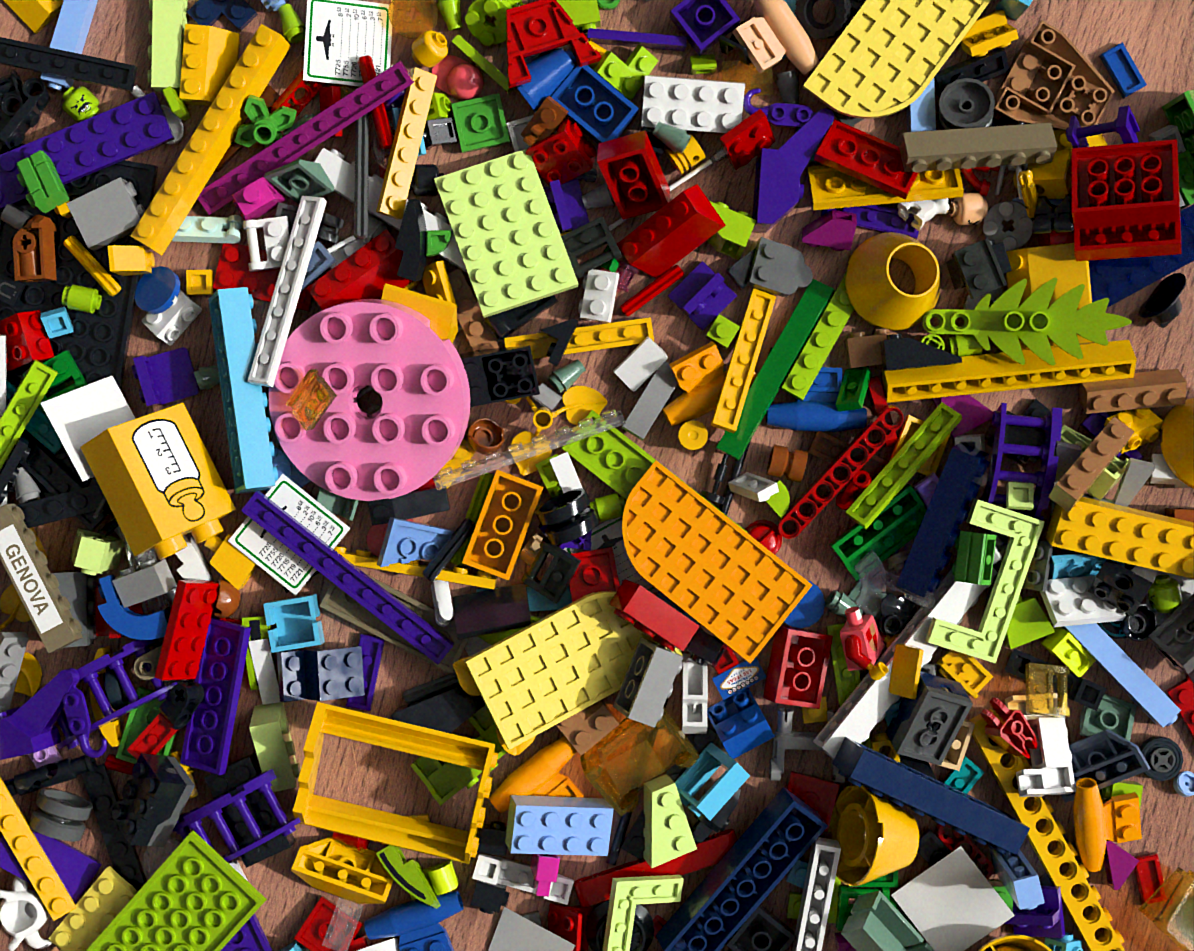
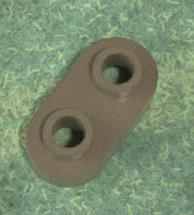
(150, 657)

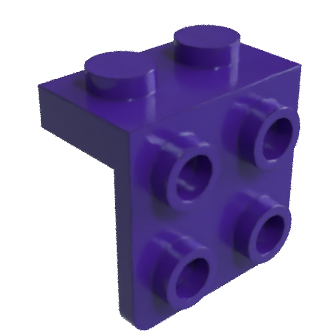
(165, 377)

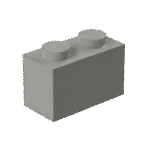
(144, 582)

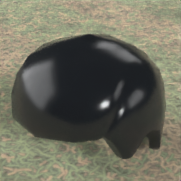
(1140, 625)

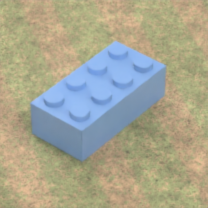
(558, 825)

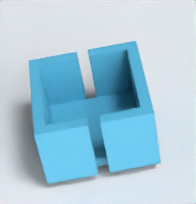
(294, 623)

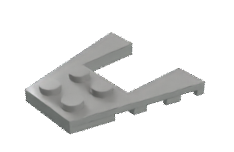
(1133, 478)

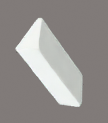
(641, 364)

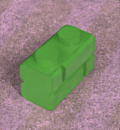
(42, 182)
(974, 558)

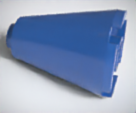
(547, 76)

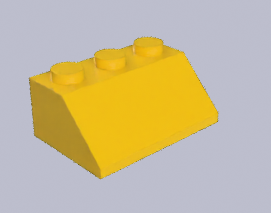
(206, 62)
(440, 312)

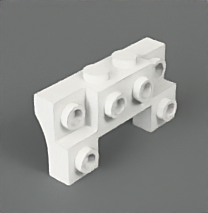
(1051, 760)

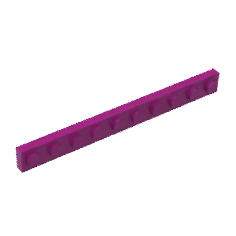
(307, 135)

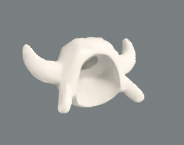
(23, 915)

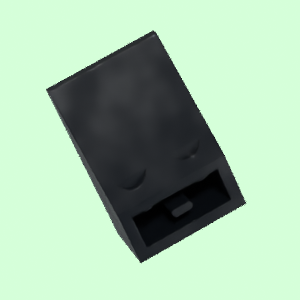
(500, 374)

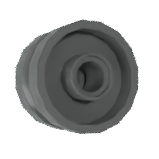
(966, 105)
(60, 815)

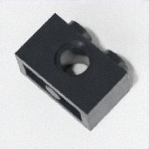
(1120, 587)

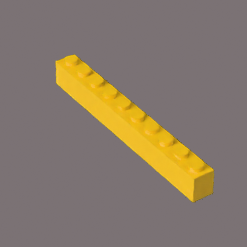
(210, 140)
(1001, 373)

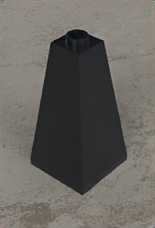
(440, 711)

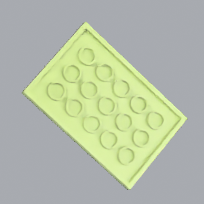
(506, 233)

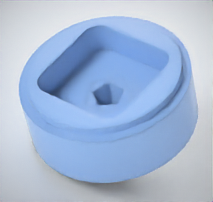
(1184, 784)

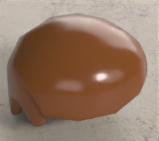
(485, 436)
(227, 600)

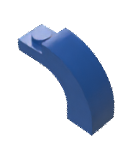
(127, 621)

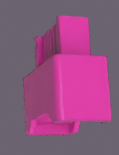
(544, 871)

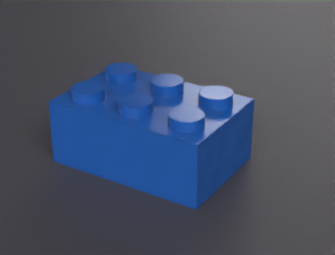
(595, 105)

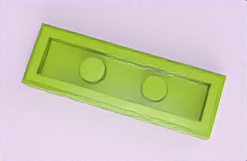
(482, 63)

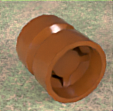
(787, 463)

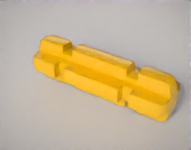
(1028, 191)

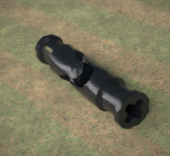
(34, 780)

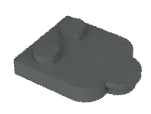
(778, 269)

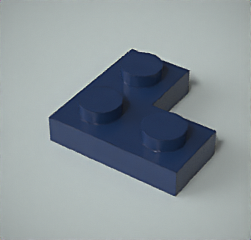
(209, 11)

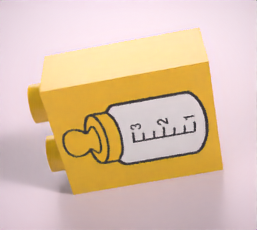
(159, 481)

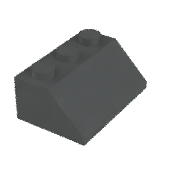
(79, 592)

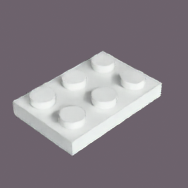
(1072, 604)

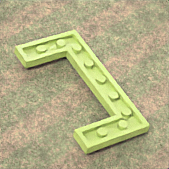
(1024, 536)
(625, 895)

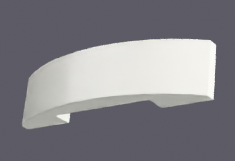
(519, 876)

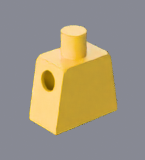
(1054, 177)
(230, 561)

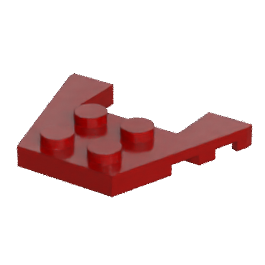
(537, 29)

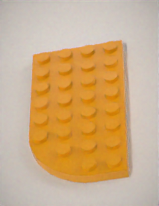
(707, 563)

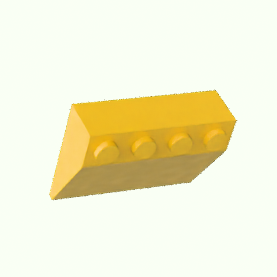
(1042, 265)

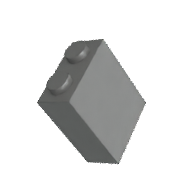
(106, 213)

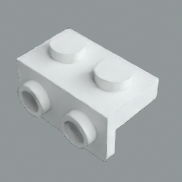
(598, 295)
(174, 320)

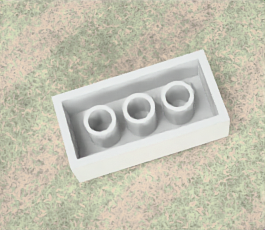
(692, 103)

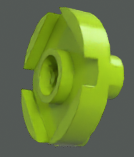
(480, 27)

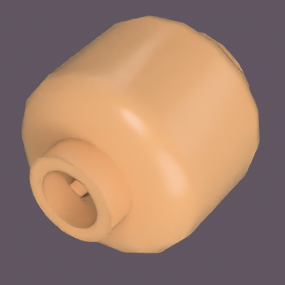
(968, 209)

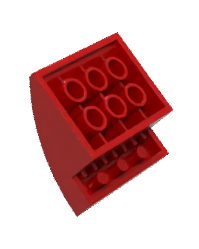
(1126, 200)

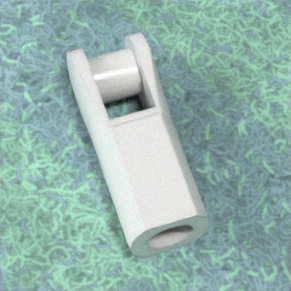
(442, 602)

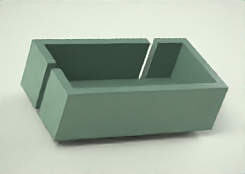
(880, 926)

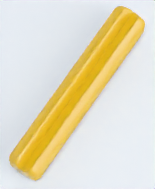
(92, 265)

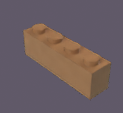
(1142, 391)
(1091, 464)

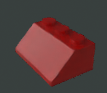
(797, 667)

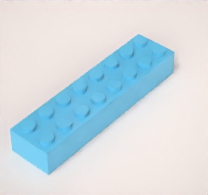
(242, 402)

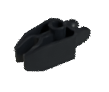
(719, 822)

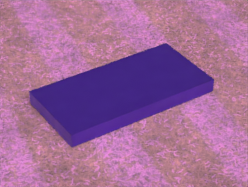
(71, 864)

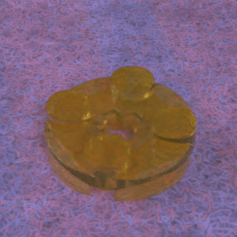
(405, 25)

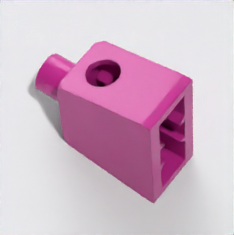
(257, 199)

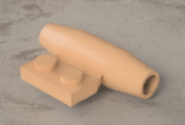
(776, 35)

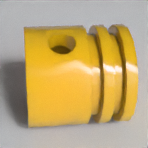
(690, 157)
(692, 435)

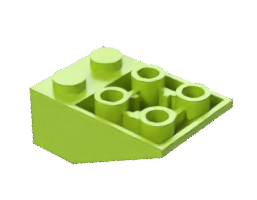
(735, 235)

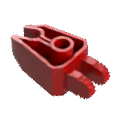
(1009, 729)

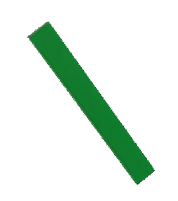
(777, 367)

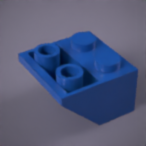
(739, 723)

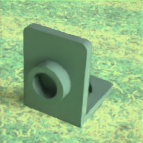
(337, 504)

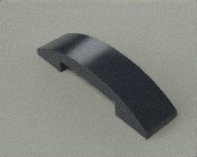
(1078, 689)

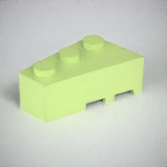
(1110, 475)
(96, 552)
(274, 745)
(666, 824)

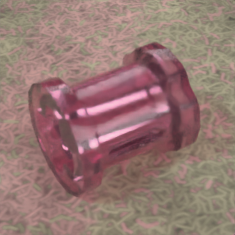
(626, 274)

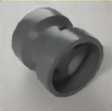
(326, 233)

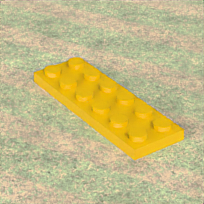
(838, 190)

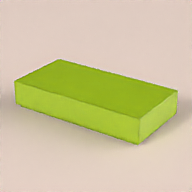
(175, 104)

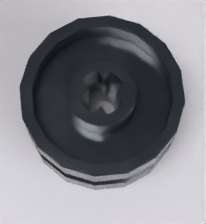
(567, 516)

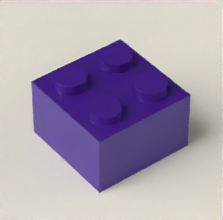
(704, 22)

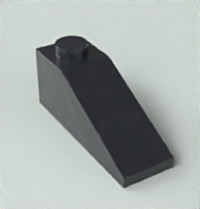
(908, 353)
(409, 506)

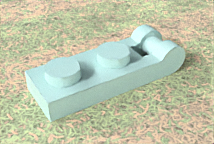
(210, 229)

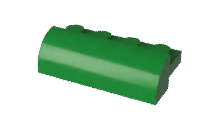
(885, 535)

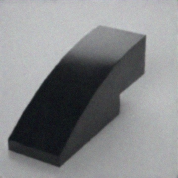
(413, 242)

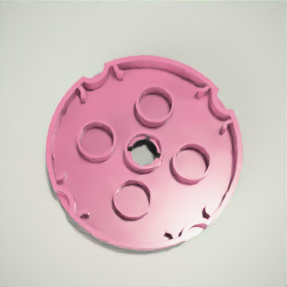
(420, 390)

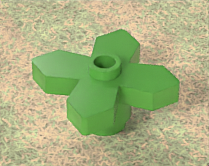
(259, 115)

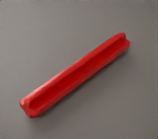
(379, 113)

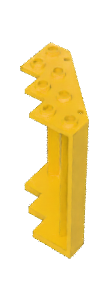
(382, 825)

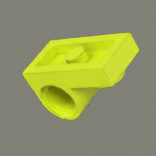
(1068, 651)
(441, 878)

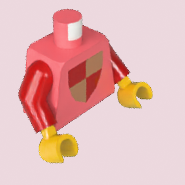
(864, 643)

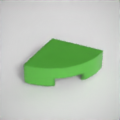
(437, 241)

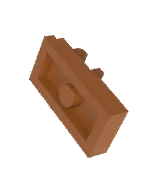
(544, 121)

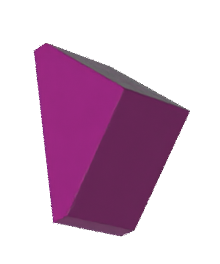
(1117, 865)

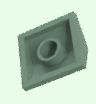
(301, 179)
(1111, 715)

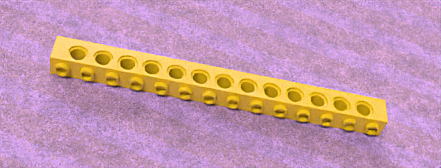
(1053, 859)

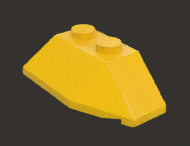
(343, 871)

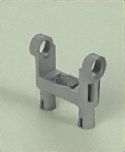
(789, 739)

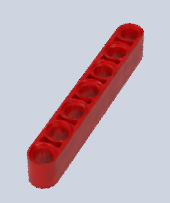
(845, 460)
(598, 886)

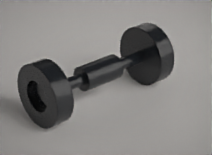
(718, 477)

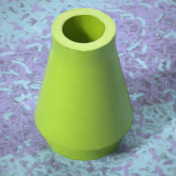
(451, 13)
(292, 25)

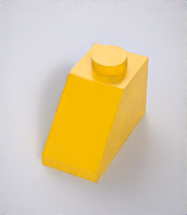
(130, 260)

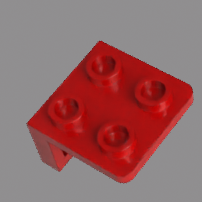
(563, 153)
(25, 339)

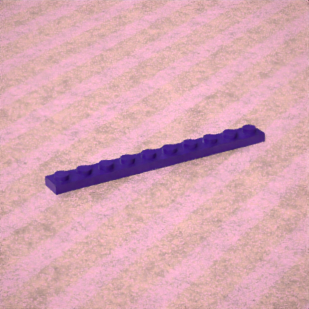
(347, 577)

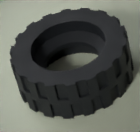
(814, 29)

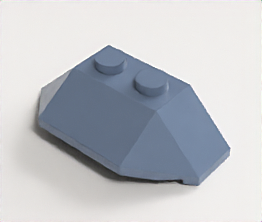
(1105, 759)

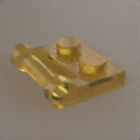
(1040, 690)

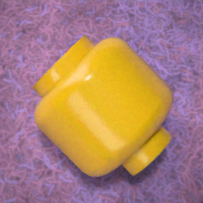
(429, 49)

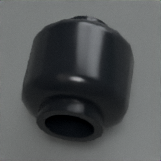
(423, 180)

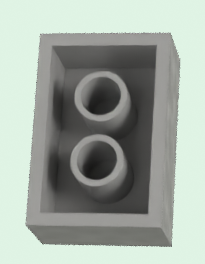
(648, 682)

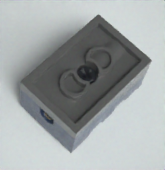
(931, 721)

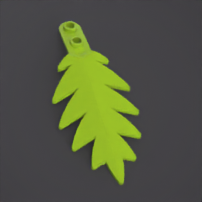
(1031, 321)

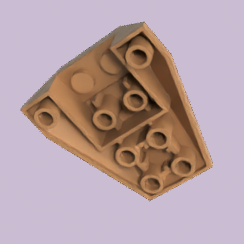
(1052, 83)

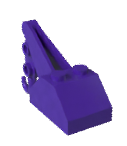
(779, 171)
(32, 725)

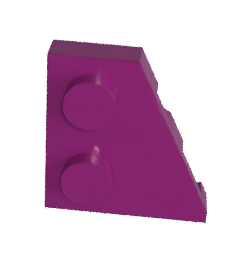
(971, 410)

